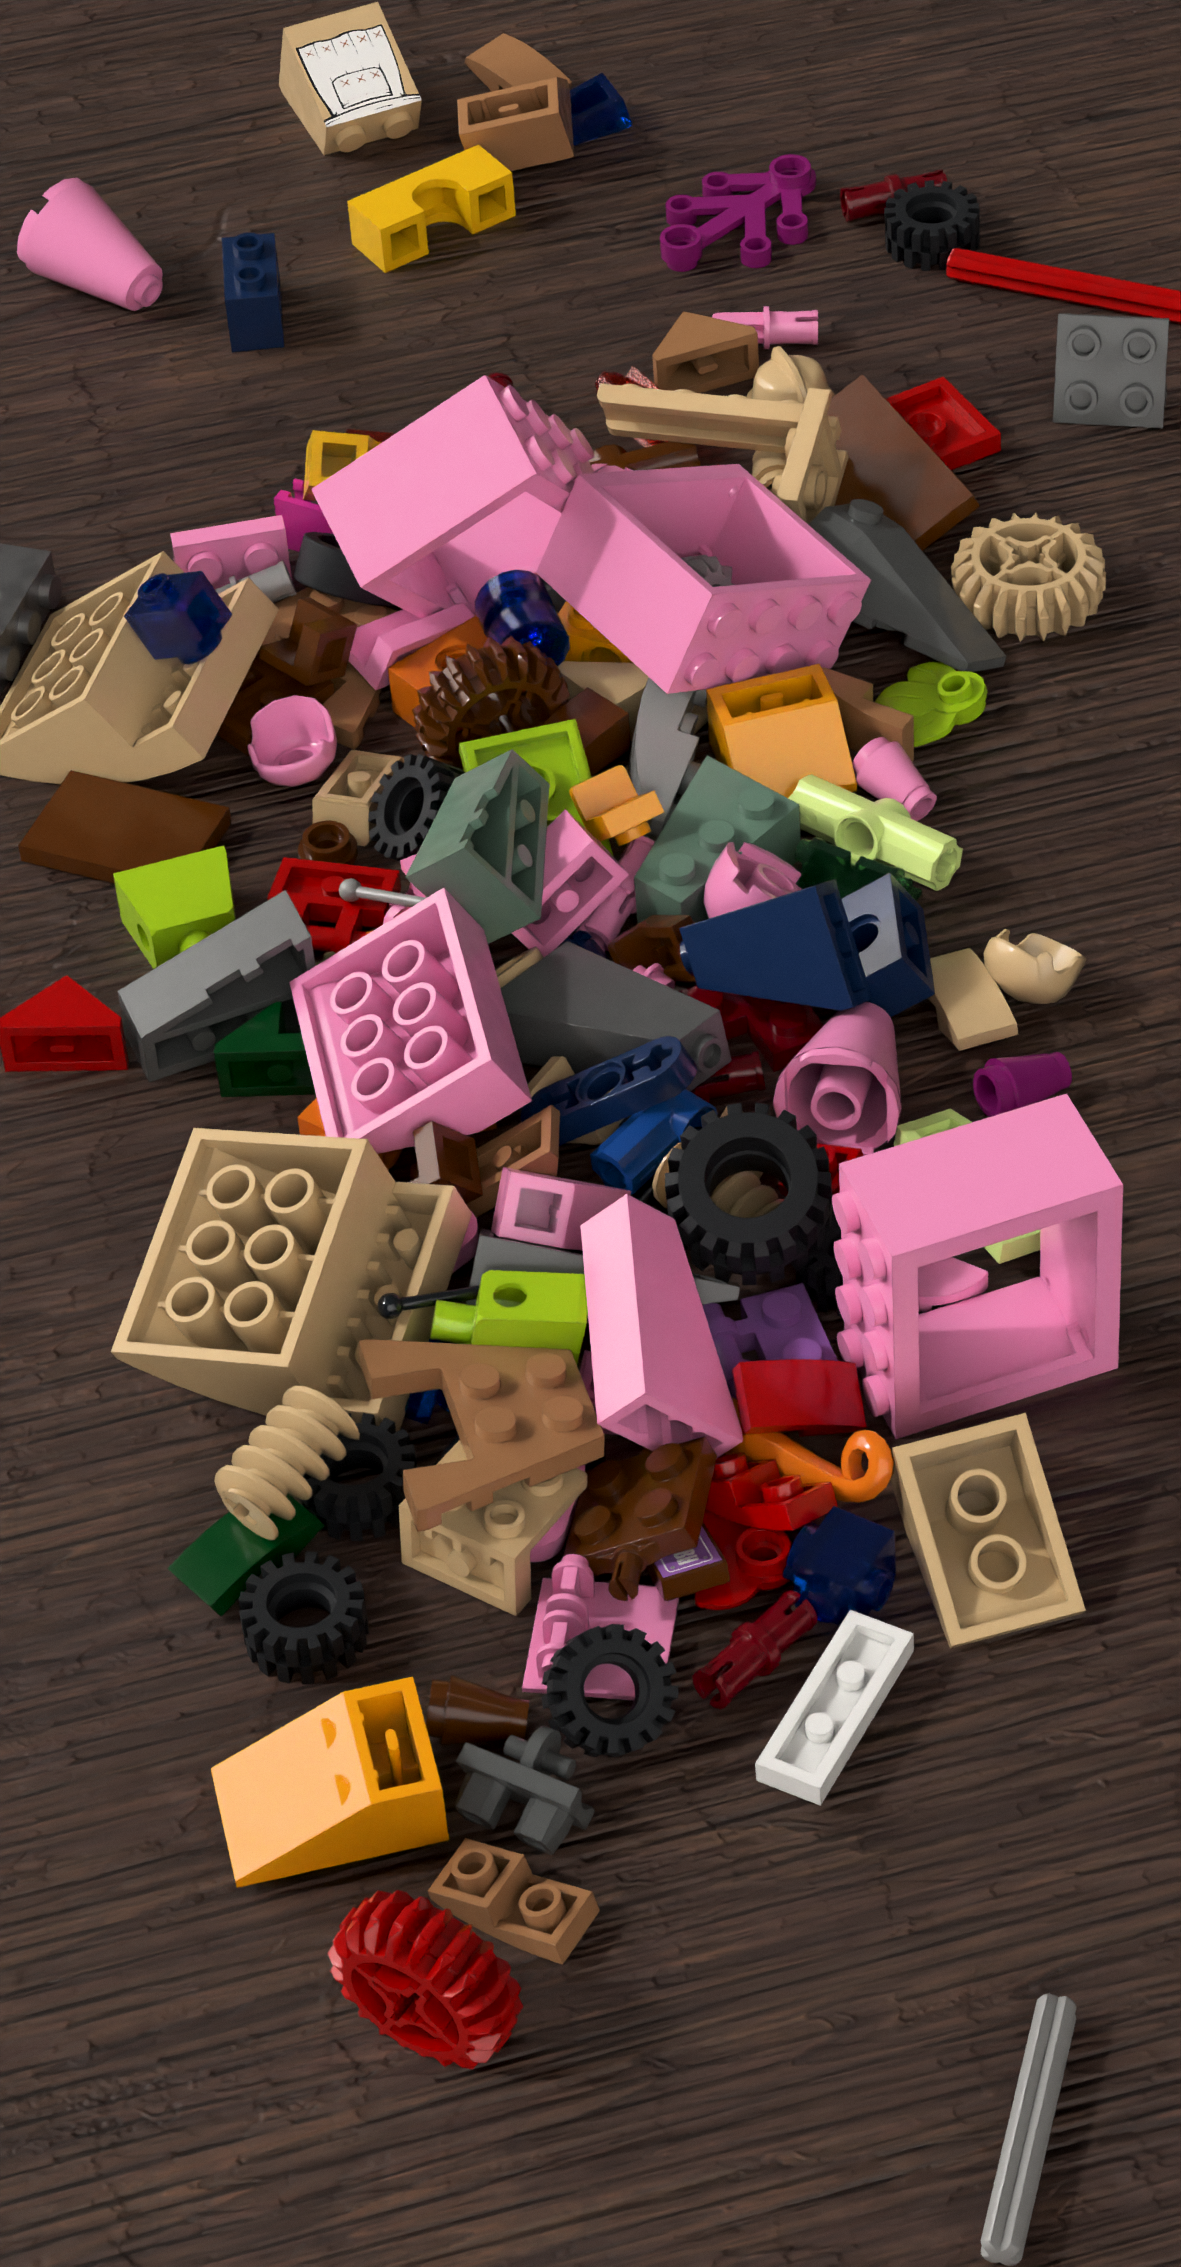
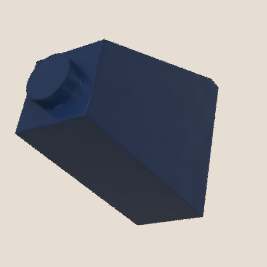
(780, 951)

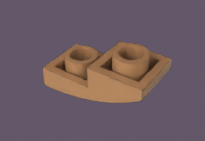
(510, 63)
(868, 720)
(511, 1904)

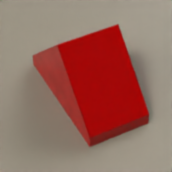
(63, 1032)

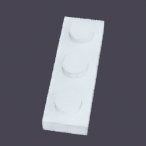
(834, 1707)

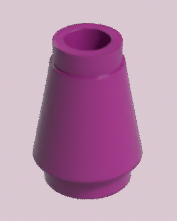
(1020, 1081)

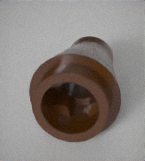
(473, 1714)

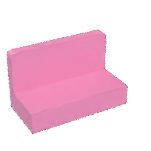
(397, 636)

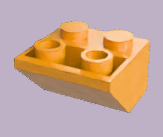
(781, 730)

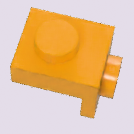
(613, 808)

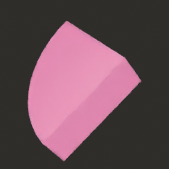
(949, 1282)

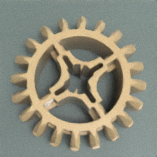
(1029, 576)

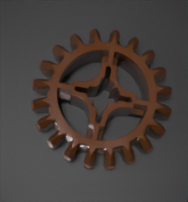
(484, 697)

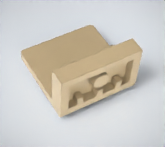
(490, 1547)

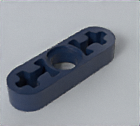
(639, 1082)

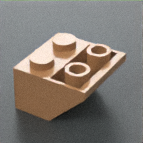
(520, 123)

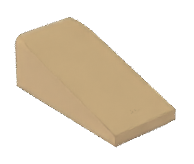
(349, 792)

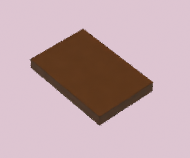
(115, 826)

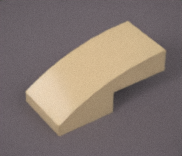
(969, 1001)

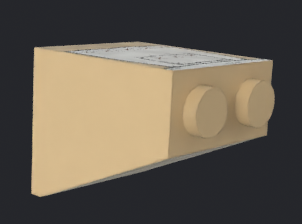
(348, 80)

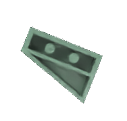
(713, 811)
(489, 845)

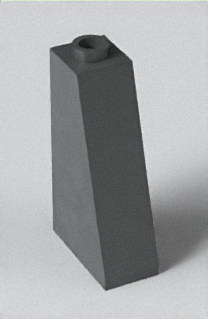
(598, 1009)

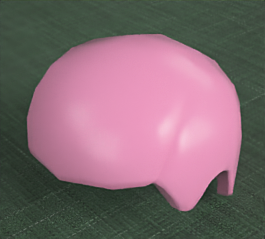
(292, 741)

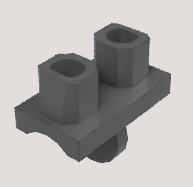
(549, 1803)

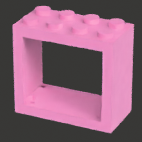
(455, 498)
(624, 573)
(956, 1196)

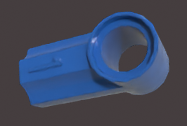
(641, 1142)

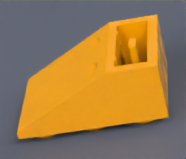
(333, 1787)

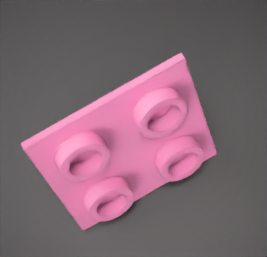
(575, 1604)

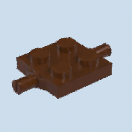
(642, 1511)

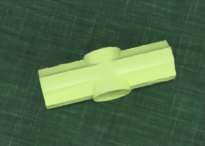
(877, 831)

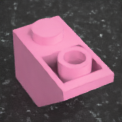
(548, 1207)

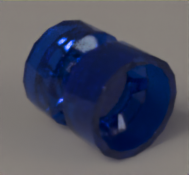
(521, 607)

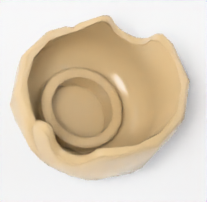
(1033, 970)

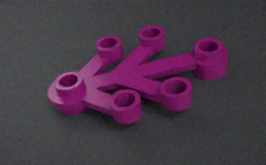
(787, 179)

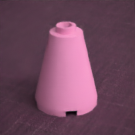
(88, 248)
(846, 1081)

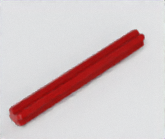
(1064, 284)

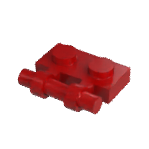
(316, 897)

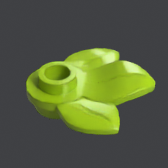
(937, 699)

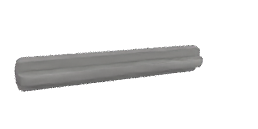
(1028, 2130)

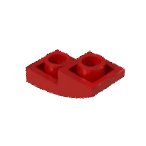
(799, 1396)
(760, 1498)

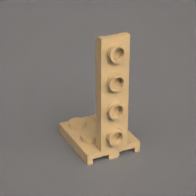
(735, 421)

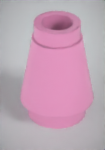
(889, 773)

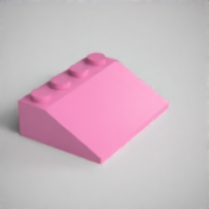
(410, 1030)

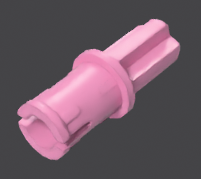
(778, 326)

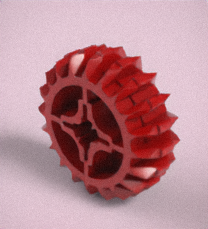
(425, 1979)

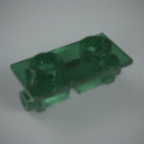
(828, 862)

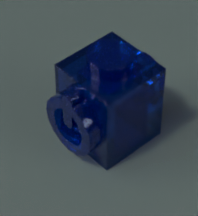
(179, 616)
(842, 1565)

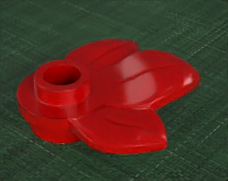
(753, 1560)

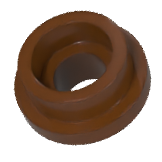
(328, 843)

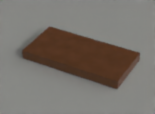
(895, 466)

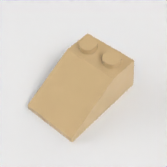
(985, 1530)

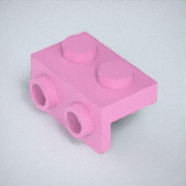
(232, 549)

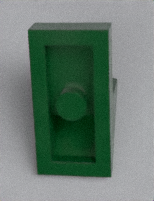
(263, 1059)

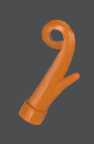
(848, 1482)

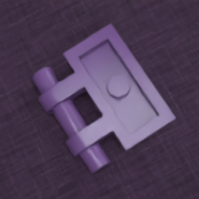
(772, 1323)

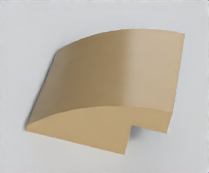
(104, 704)
(279, 1267)

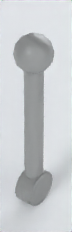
(352, 890)

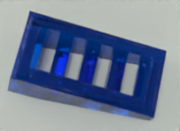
(597, 110)

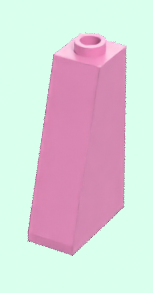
(650, 1335)

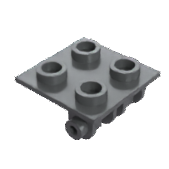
(1111, 370)

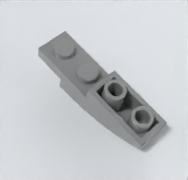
(664, 748)

